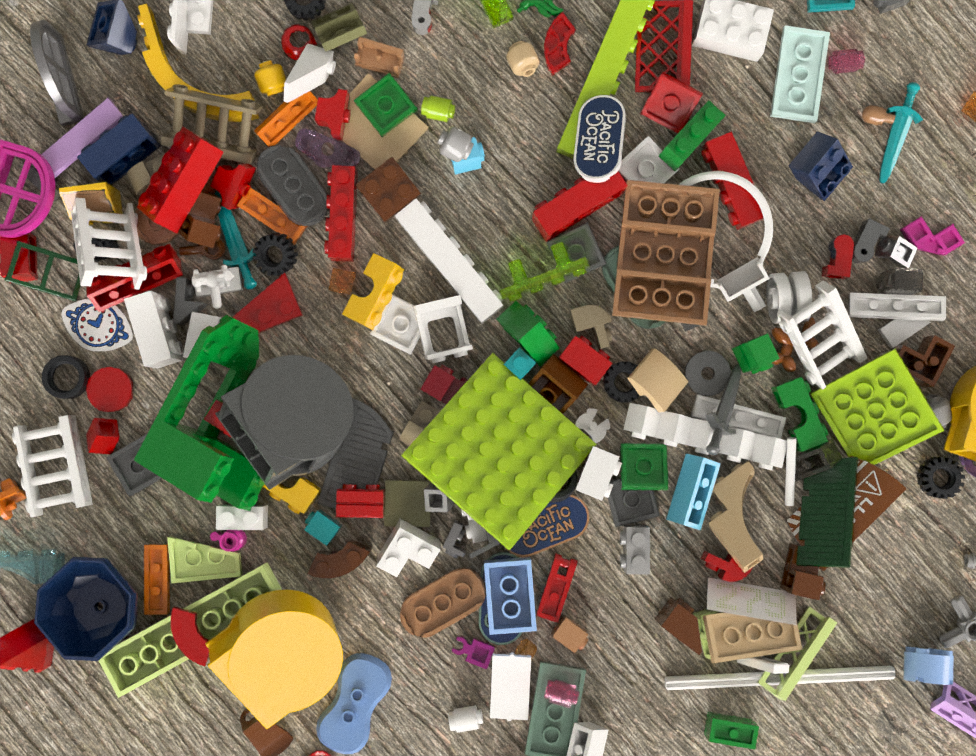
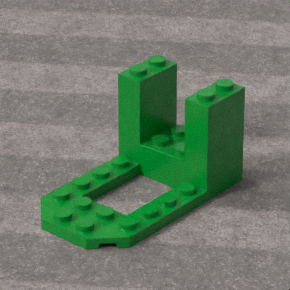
(196, 457)

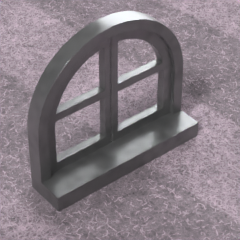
(56, 71)

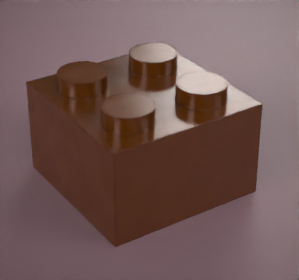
(388, 189)

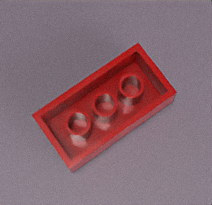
(179, 179)
(575, 204)

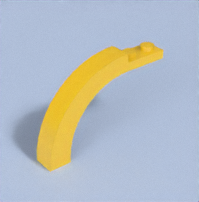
(163, 73)

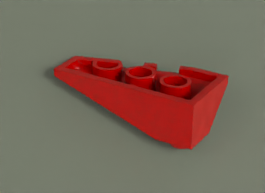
(26, 649)

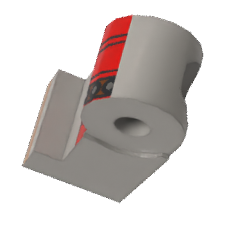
(421, 16)

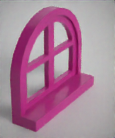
(44, 200)

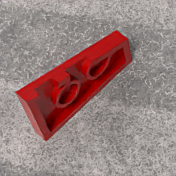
(271, 307)

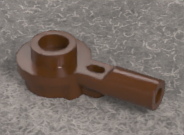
(211, 253)

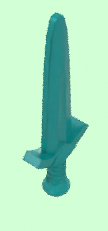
(899, 131)
(236, 246)

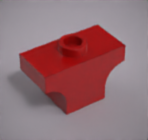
(334, 113)
(233, 183)

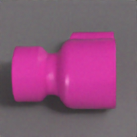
(230, 540)

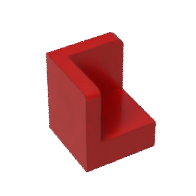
(102, 436)

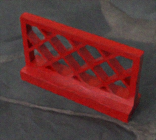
(684, 43)

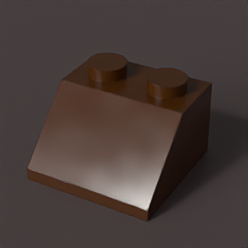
(558, 384)
(681, 623)

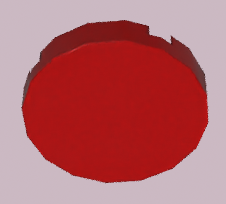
(110, 389)

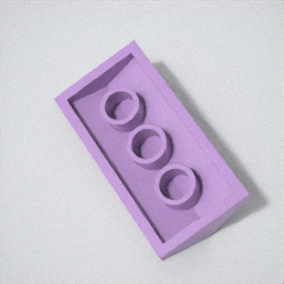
(85, 132)

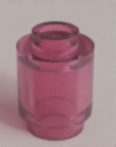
(846, 61)
(561, 693)

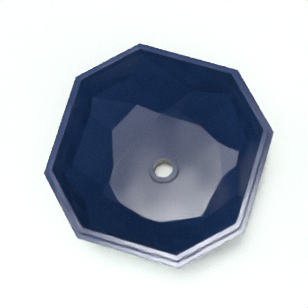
(70, 612)

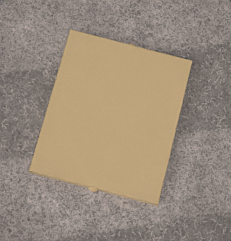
(364, 137)

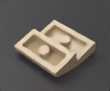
(658, 380)

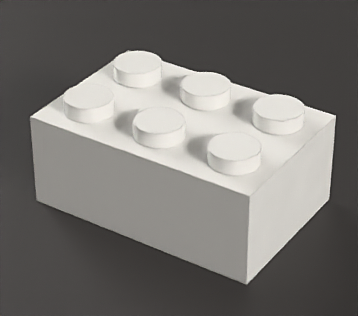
(733, 28)
(154, 329)

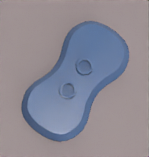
(361, 686)

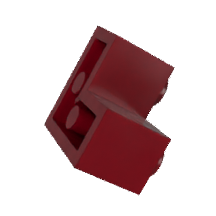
(442, 384)

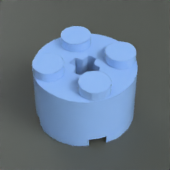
(928, 665)

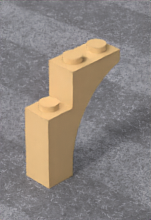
(730, 525)

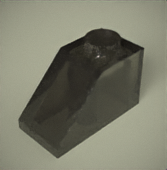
(816, 460)

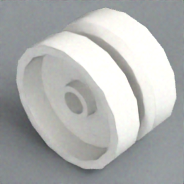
(788, 294)

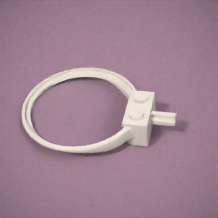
(748, 276)

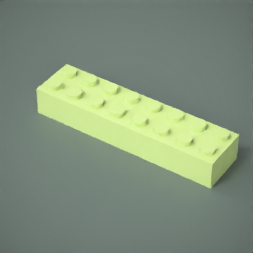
(154, 648)

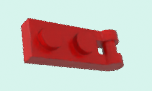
(556, 589)

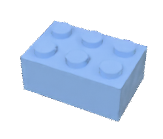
(510, 595)

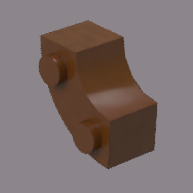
(339, 562)

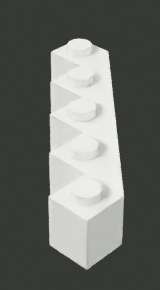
(697, 433)

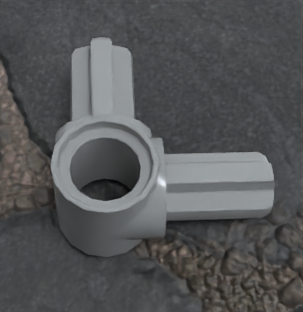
(965, 619)

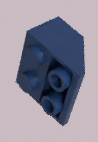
(821, 165)

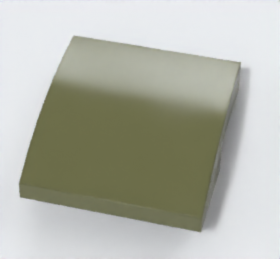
(339, 27)

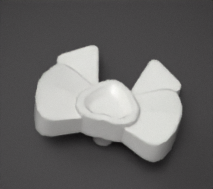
(596, 432)

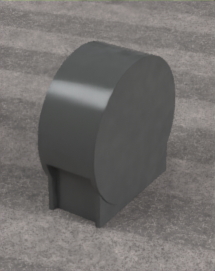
(288, 417)

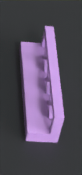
(957, 712)

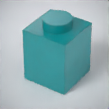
(519, 363)
(322, 526)

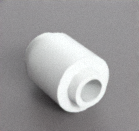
(465, 719)

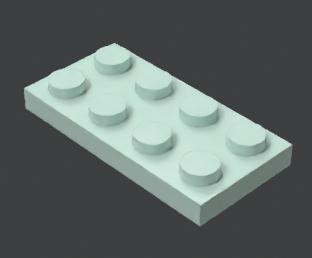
(800, 74)

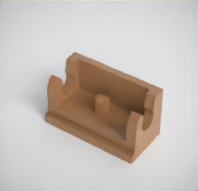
(379, 57)

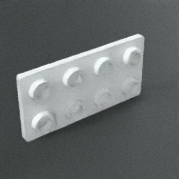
(189, 17)

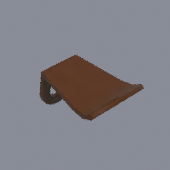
(266, 741)

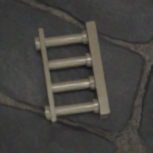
(239, 153)

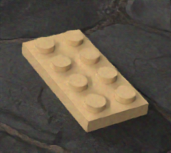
(744, 637)

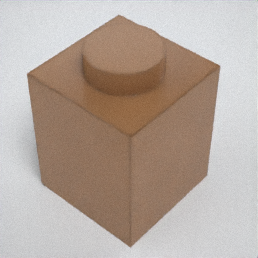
(570, 634)

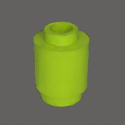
(438, 108)

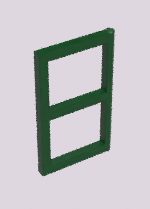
(8, 278)

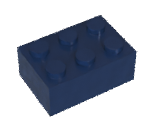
(119, 150)

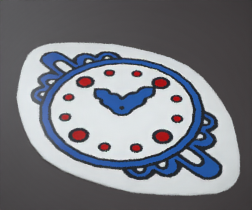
(96, 329)

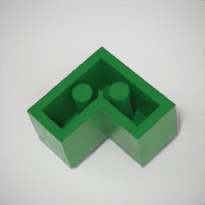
(529, 332)

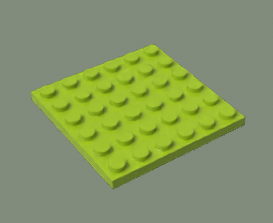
(499, 451)

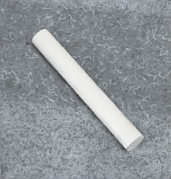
(790, 471)

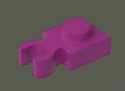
(477, 653)

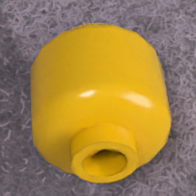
(270, 78)

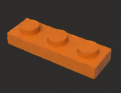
(285, 118)
(270, 215)
(156, 579)

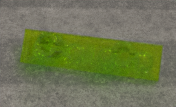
(535, 284)

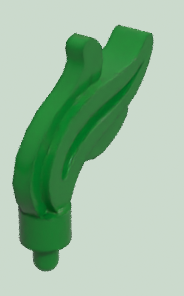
(544, 7)

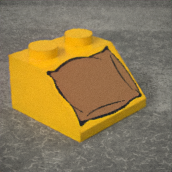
(98, 198)

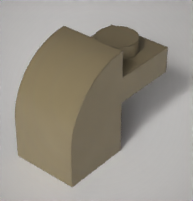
(141, 174)
(593, 318)
(420, 420)

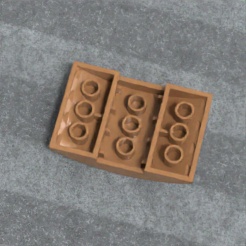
(666, 252)

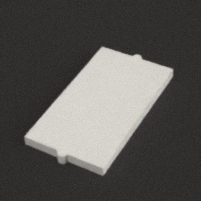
(510, 686)

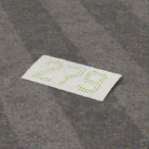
(751, 601)

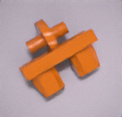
(9, 497)

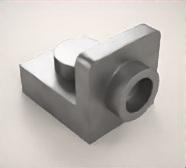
(896, 250)
(455, 535)

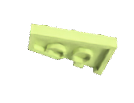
(200, 561)

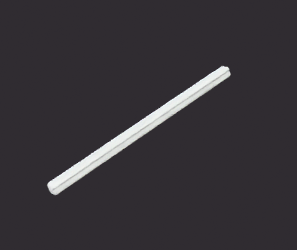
(752, 678)

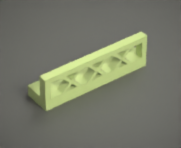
(801, 663)

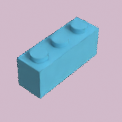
(693, 491)

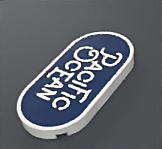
(599, 138)

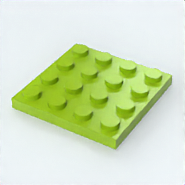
(877, 409)

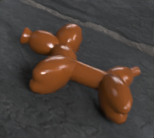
(787, 347)

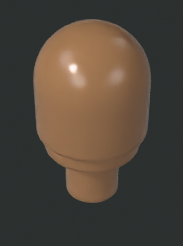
(877, 115)

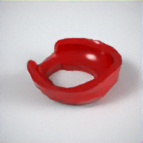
(291, 51)

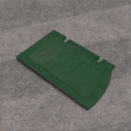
(828, 516)

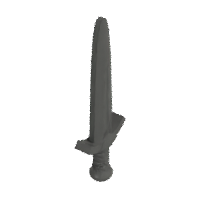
(720, 420)

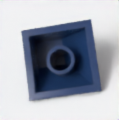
(112, 28)

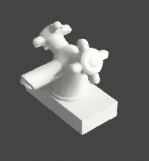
(217, 283)

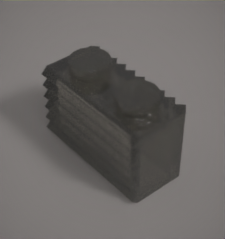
(900, 281)

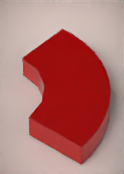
(556, 43)
(188, 636)

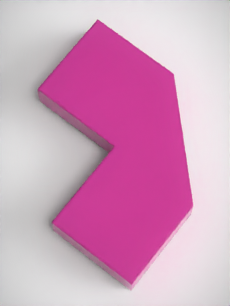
(940, 243)

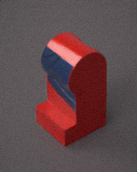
(840, 258)

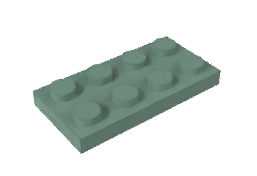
(549, 723)

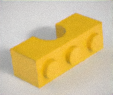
(368, 309)
(299, 497)

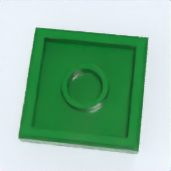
(385, 105)
(644, 466)

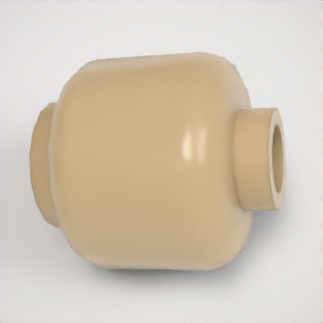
(522, 59)

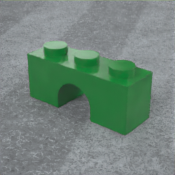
(691, 135)
(809, 430)

